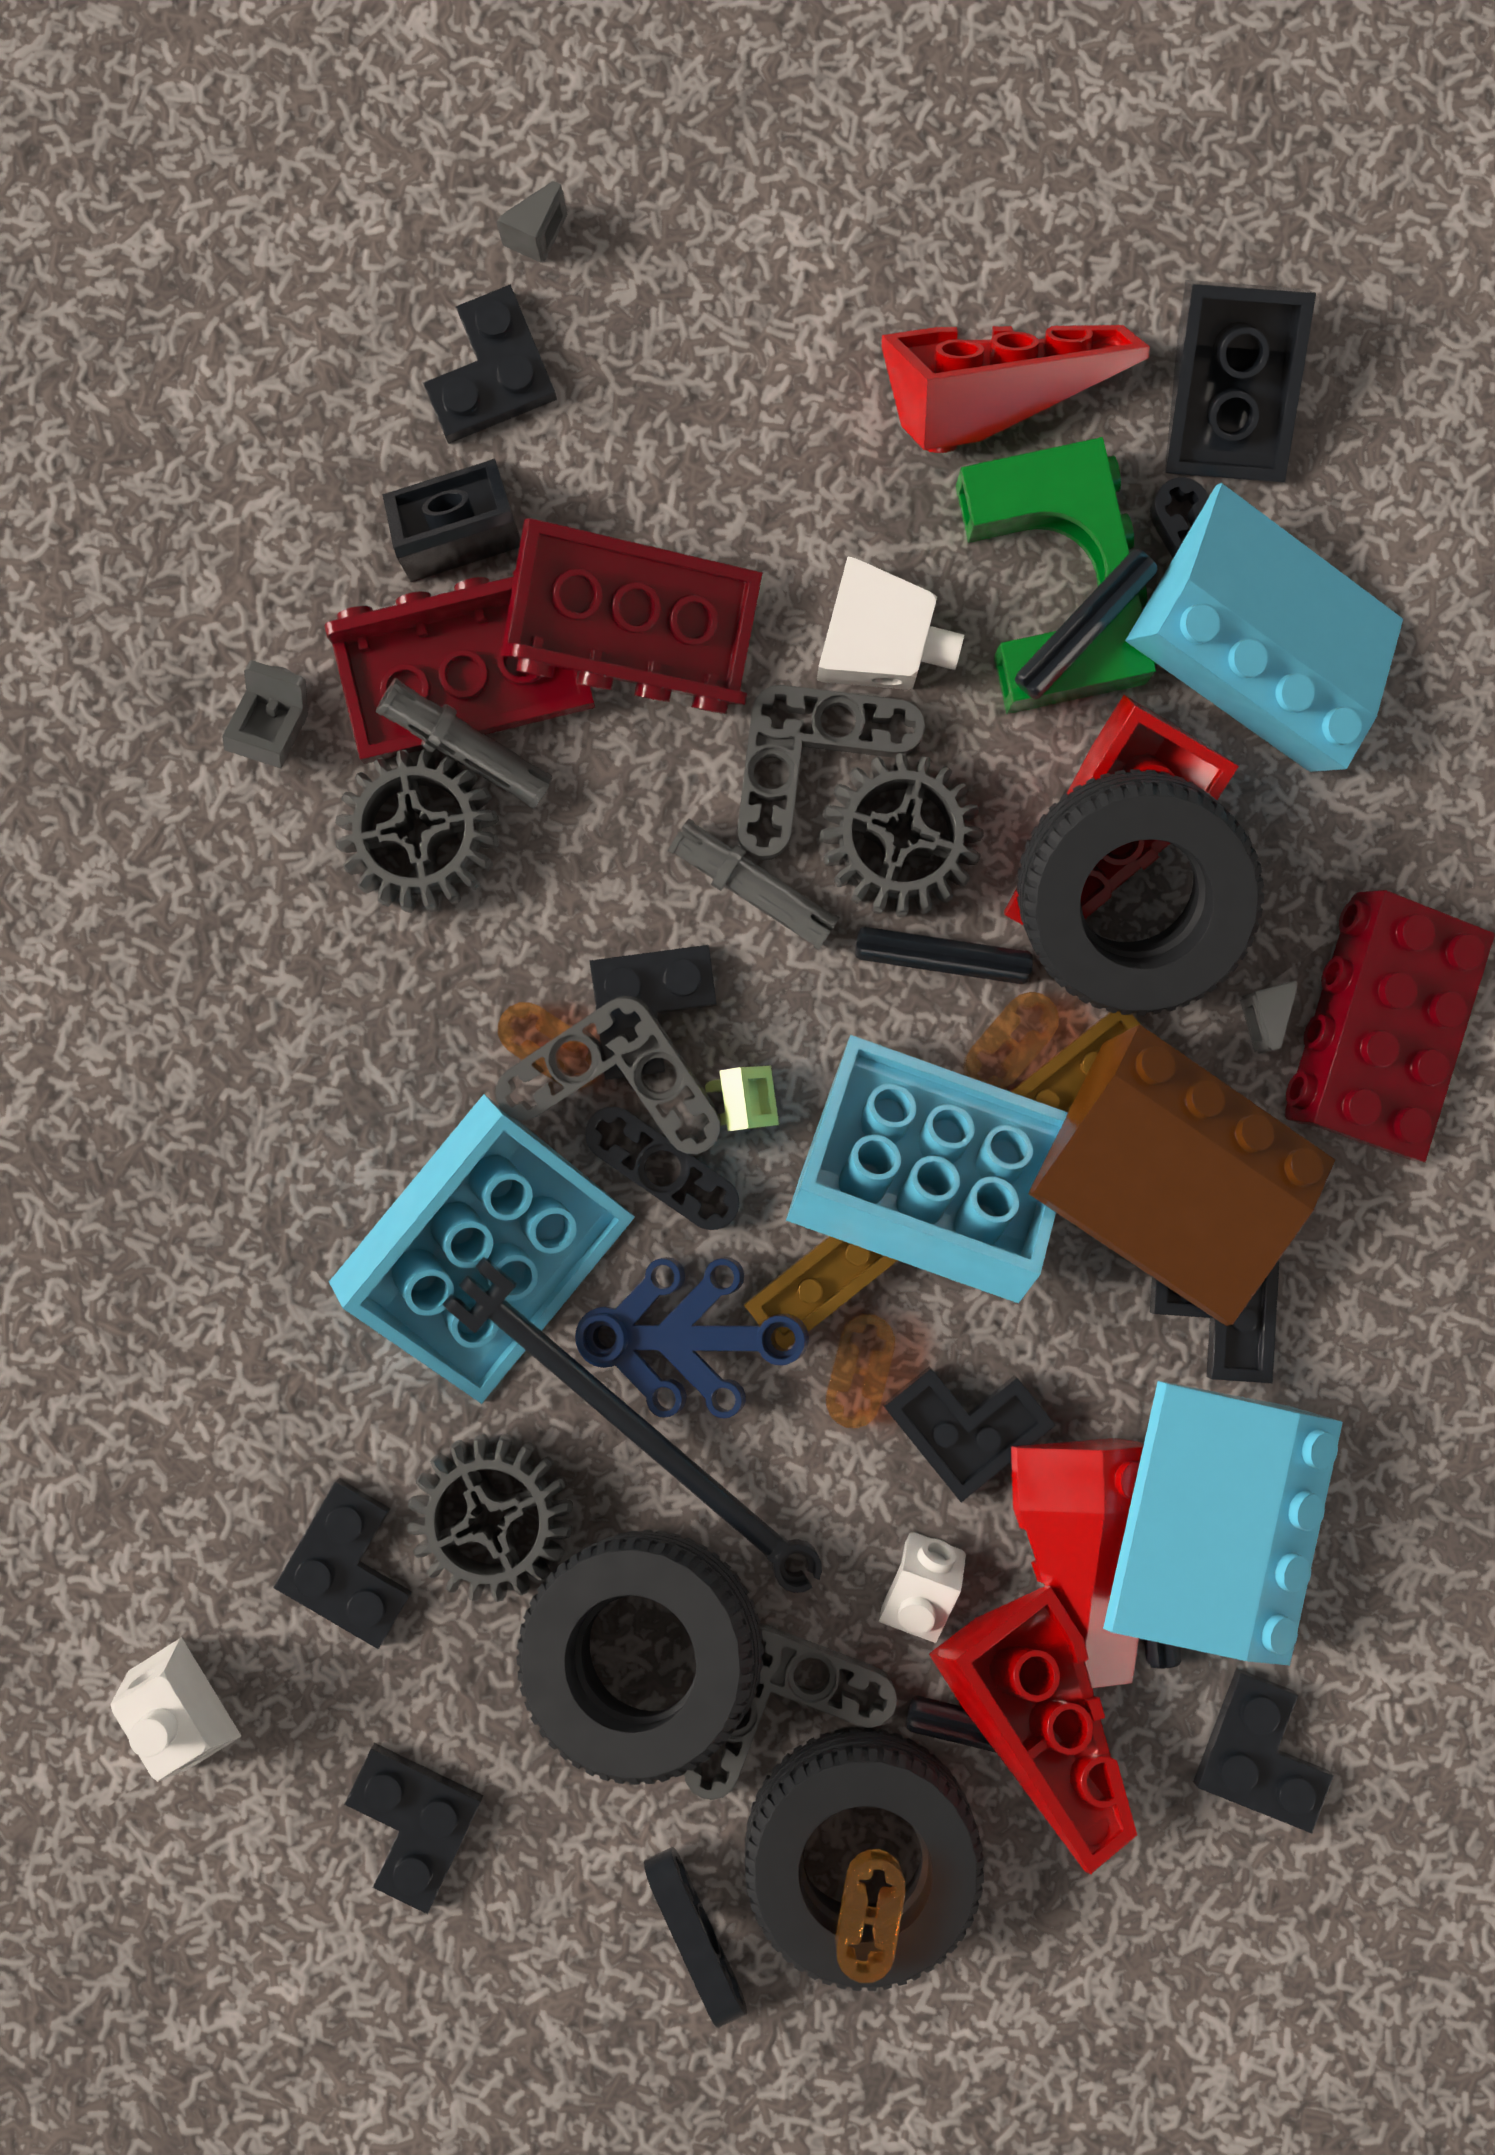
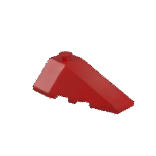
(972, 389)
(1142, 741)
(1075, 1515)
(1033, 1701)

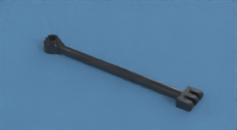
(492, 1305)

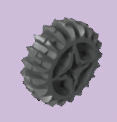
(389, 833)
(928, 841)
(500, 1544)

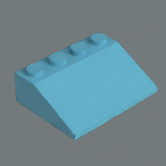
(1271, 634)
(930, 1170)
(481, 1195)
(1223, 1524)

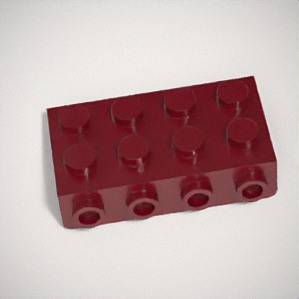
(630, 616)
(448, 654)
(1389, 1023)

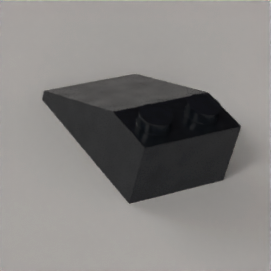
(1237, 379)

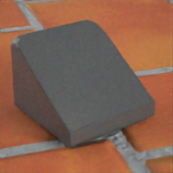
(534, 222)
(1268, 1015)

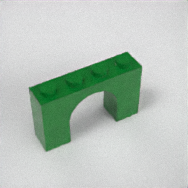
(1073, 494)

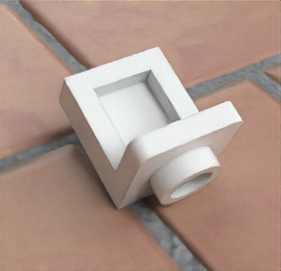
(924, 1587)

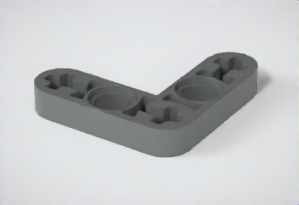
(787, 745)
(630, 1058)
(778, 1677)

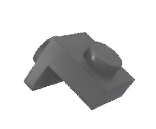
(267, 714)

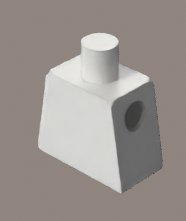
(883, 631)
(171, 1712)

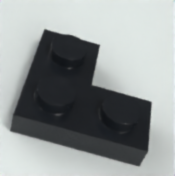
(505, 377)
(660, 979)
(1238, 1350)
(964, 1445)
(329, 1572)
(1245, 1759)
(430, 1820)

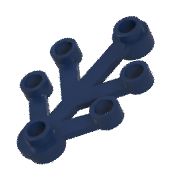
(680, 1339)

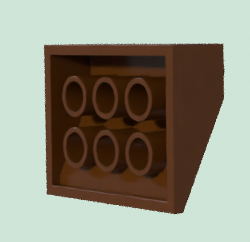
(1180, 1173)

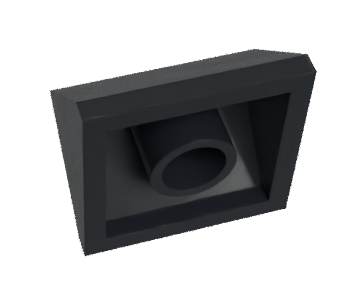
(451, 521)

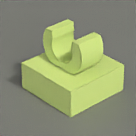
(746, 1097)

